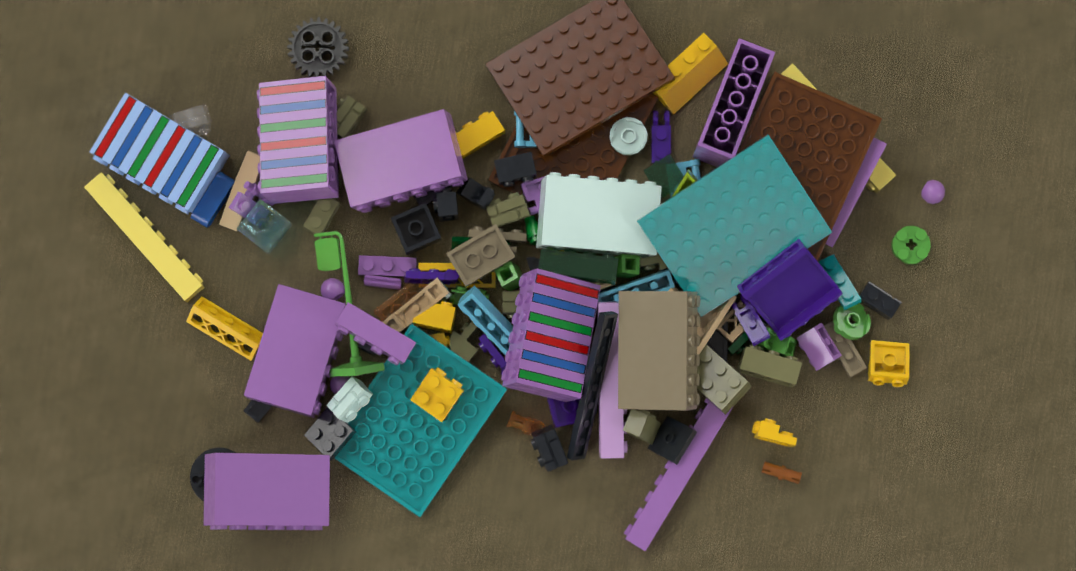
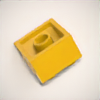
(438, 318)

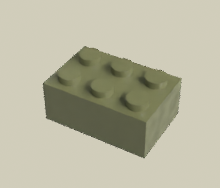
(769, 366)
(720, 381)

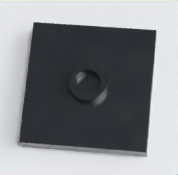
(672, 440)

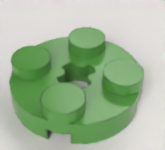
(918, 237)
(845, 328)

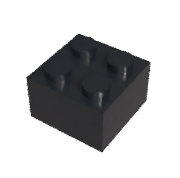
(416, 229)

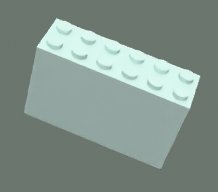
(595, 214)

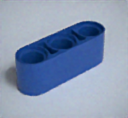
(213, 199)

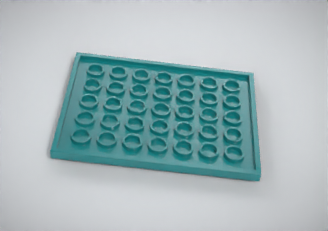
(733, 223)
(402, 444)

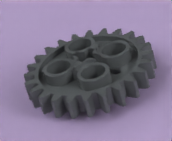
(319, 31)

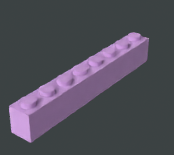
(610, 417)

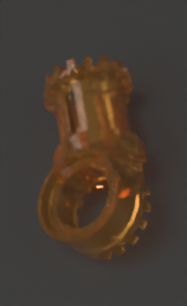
(527, 423)

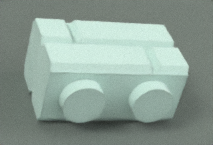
(350, 399)

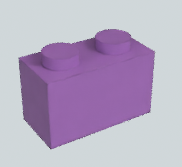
(818, 346)

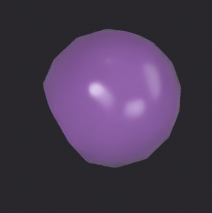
(933, 192)
(332, 289)
(337, 383)

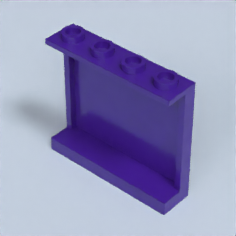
(790, 289)

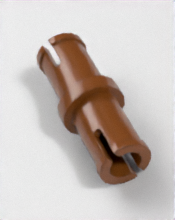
(781, 472)

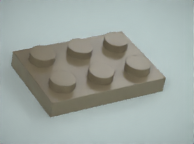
(480, 255)

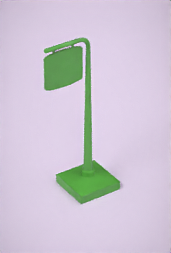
(329, 259)

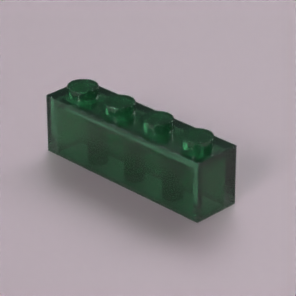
(580, 266)

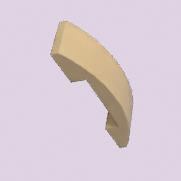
(418, 304)

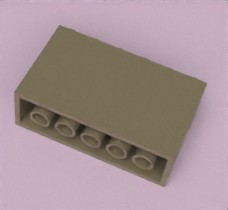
(658, 350)

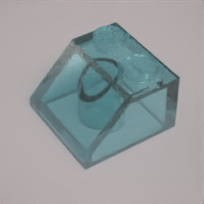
(264, 226)

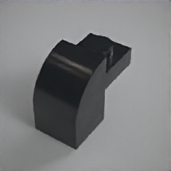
(476, 193)

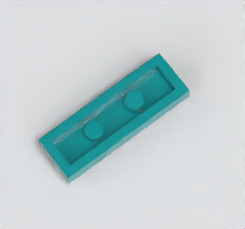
(833, 268)

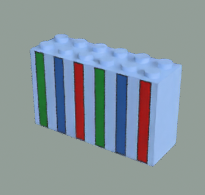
(158, 154)

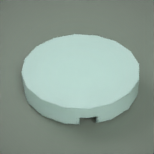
(628, 136)

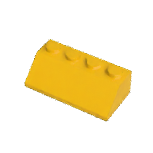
(692, 71)

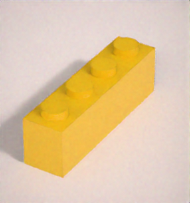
(479, 133)

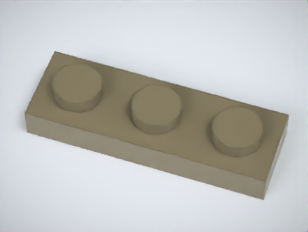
(514, 236)
(850, 357)

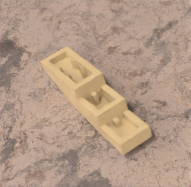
(247, 172)

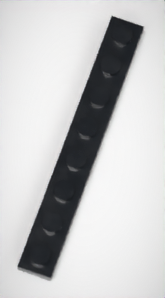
(592, 385)

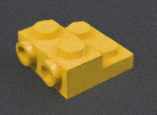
(888, 363)
(437, 394)
(769, 431)

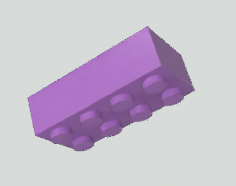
(374, 333)

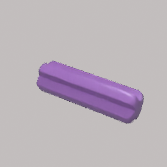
(384, 282)

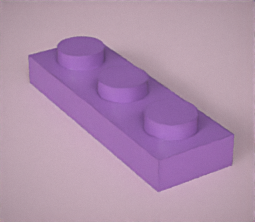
(385, 265)

